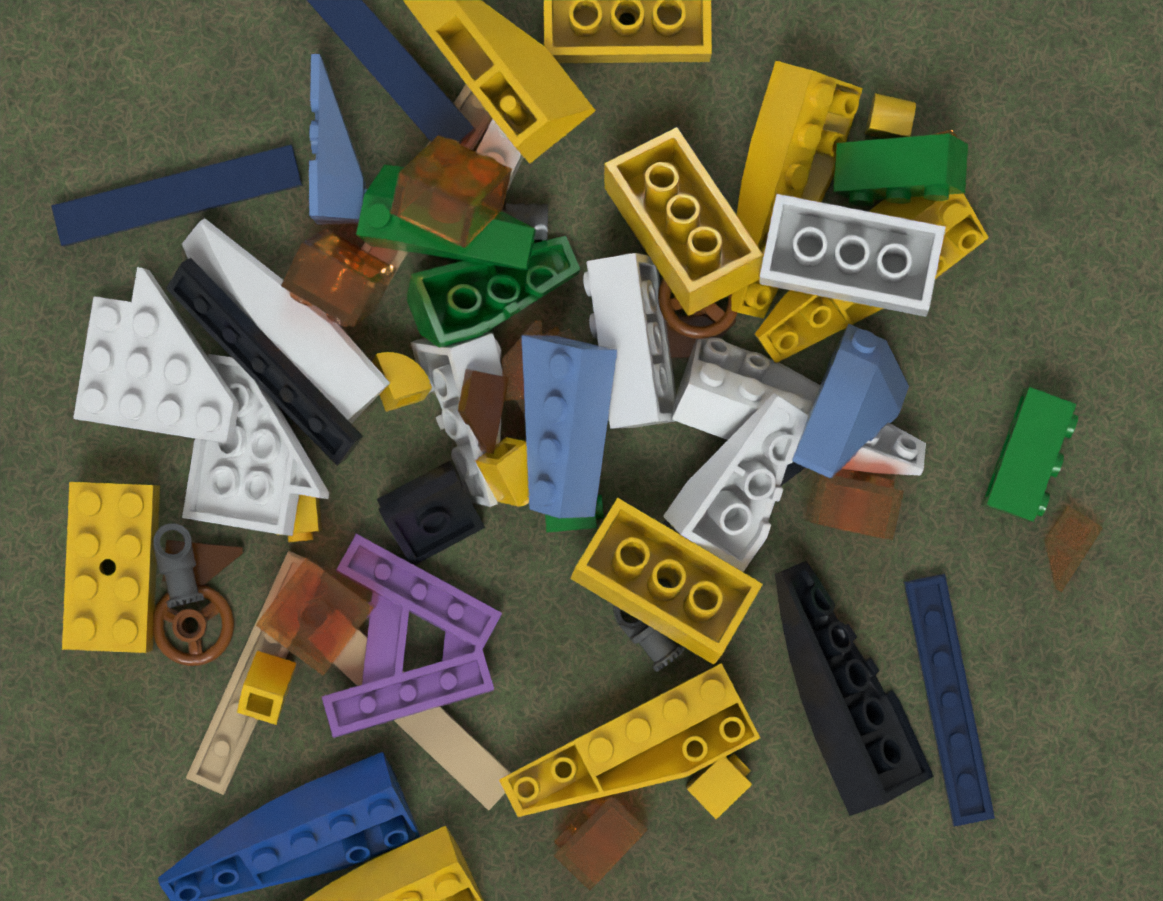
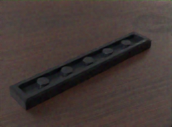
(264, 361)

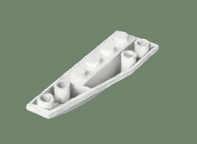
(298, 330)
(730, 384)

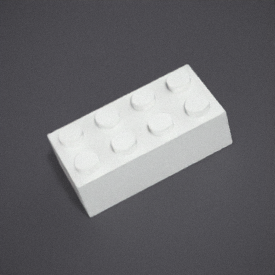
(852, 255)
(631, 322)

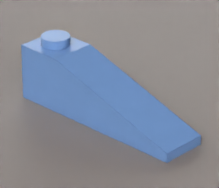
(335, 175)
(854, 402)

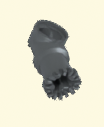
(177, 568)
(654, 643)

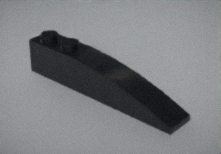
(852, 718)

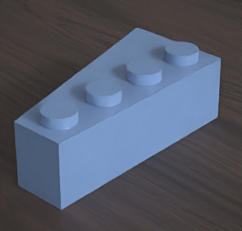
(565, 422)

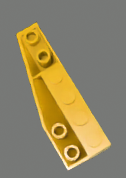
(506, 72)
(790, 156)
(808, 318)
(640, 748)
(417, 871)

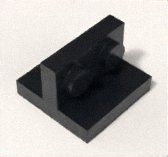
(430, 513)

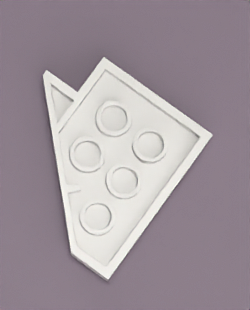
(151, 371)
(257, 476)

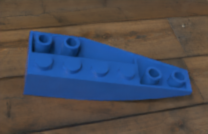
(300, 835)

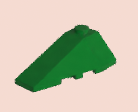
(501, 243)
(474, 297)

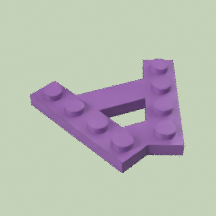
(396, 591)

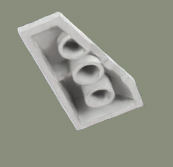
(446, 374)
(734, 492)

